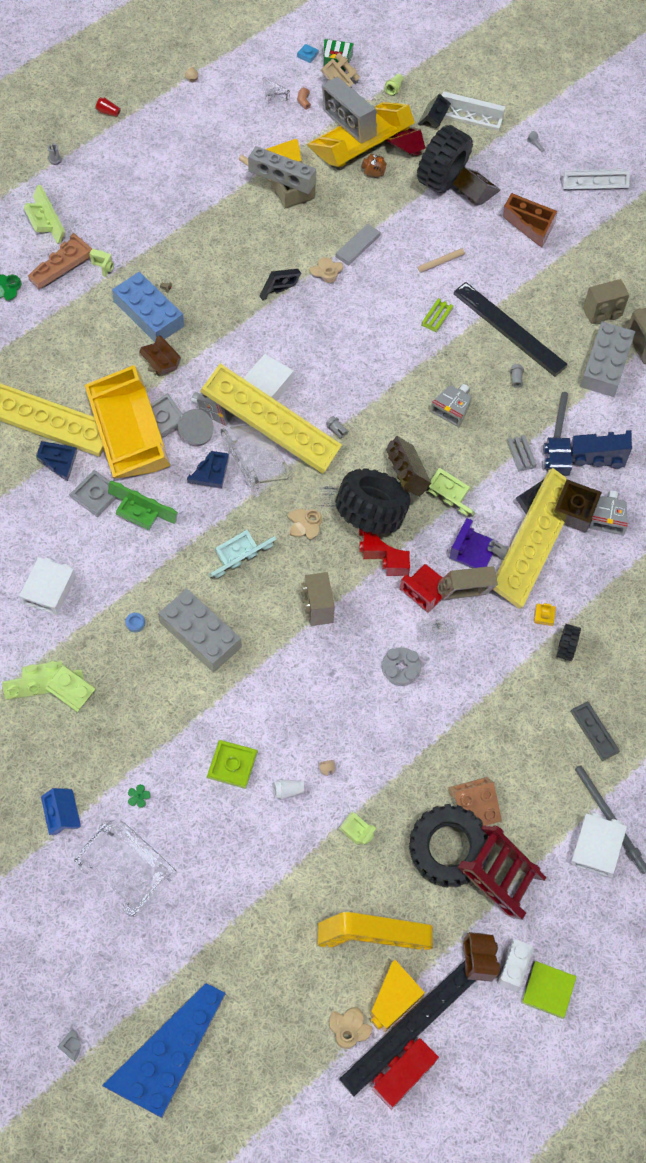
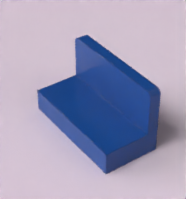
(60, 810)

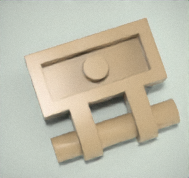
(333, 70)

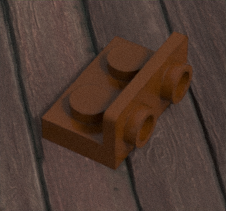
(161, 356)

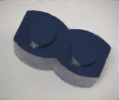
(558, 455)

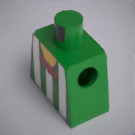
(333, 47)

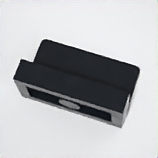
(435, 111)

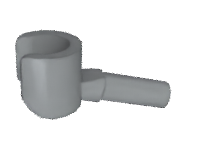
(532, 139)

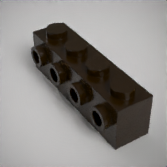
(408, 466)

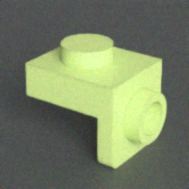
(102, 260)
(357, 829)

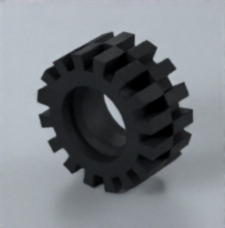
(568, 642)

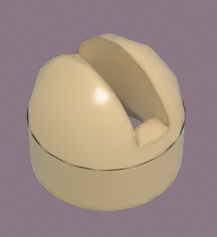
(191, 75)
(327, 766)

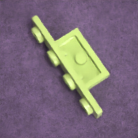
(43, 215)
(451, 489)
(33, 680)

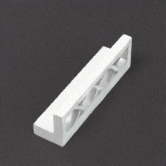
(474, 108)
(595, 178)

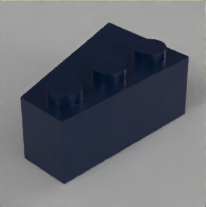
(601, 450)

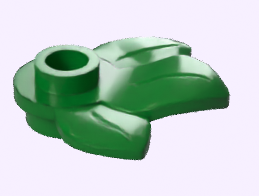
(8, 289)

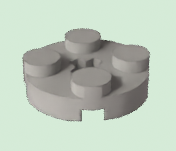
(397, 656)

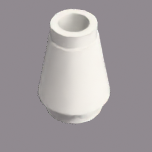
(287, 788)

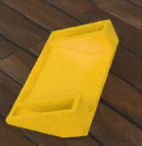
(339, 146)
(127, 424)

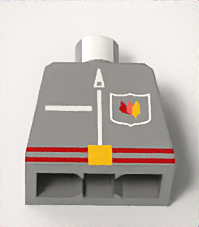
(452, 404)
(213, 409)
(610, 515)

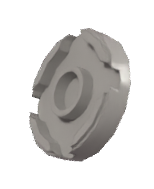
(195, 427)

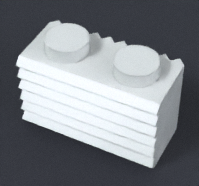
(515, 965)

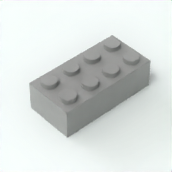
(349, 110)
(607, 359)
(200, 630)

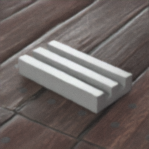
(510, 442)

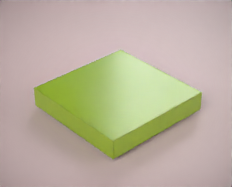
(232, 764)
(549, 989)

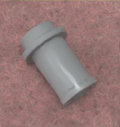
(54, 156)
(516, 371)
(334, 424)
(498, 549)

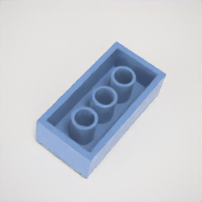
(148, 307)

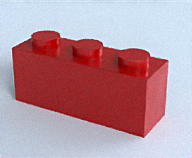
(404, 1072)

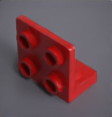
(423, 587)

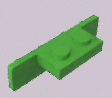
(140, 508)

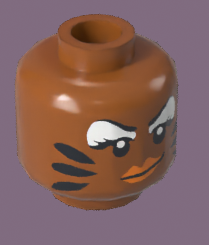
(374, 166)

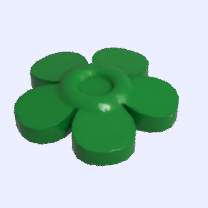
(138, 796)

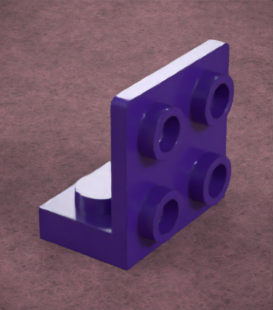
(471, 547)

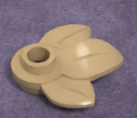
(326, 269)
(303, 524)
(349, 1024)

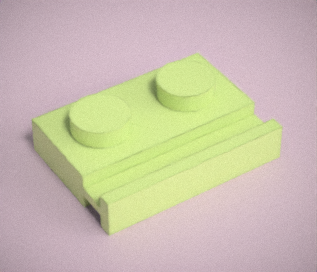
(70, 688)

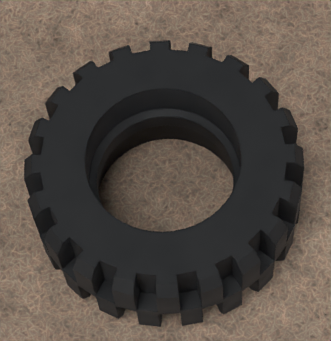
(444, 158)
(372, 501)
(420, 843)

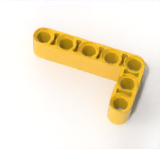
(374, 929)

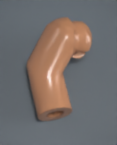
(301, 98)

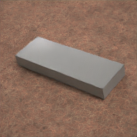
(358, 244)

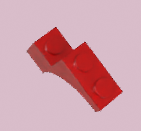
(393, 560)

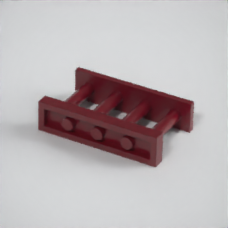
(486, 881)

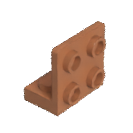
(479, 798)

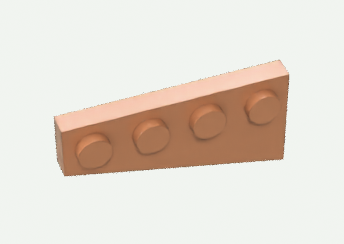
(66, 258)

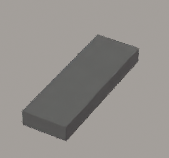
(595, 731)

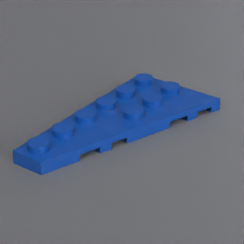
(160, 1064)

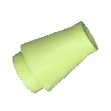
(393, 85)

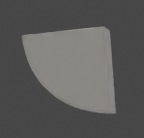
(70, 1045)

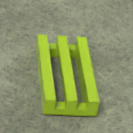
(443, 305)

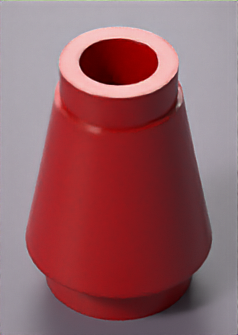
(107, 107)

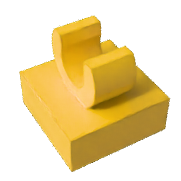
(545, 614)

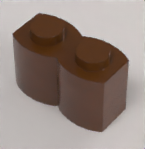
(480, 957)

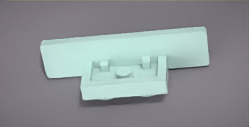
(237, 549)

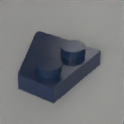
(57, 458)
(211, 470)

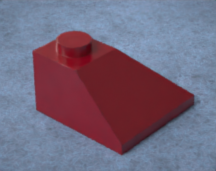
(408, 141)

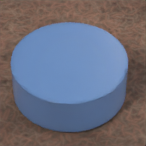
(135, 622)

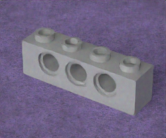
(282, 170)

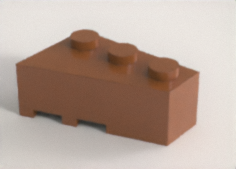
(530, 218)

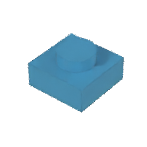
(307, 53)

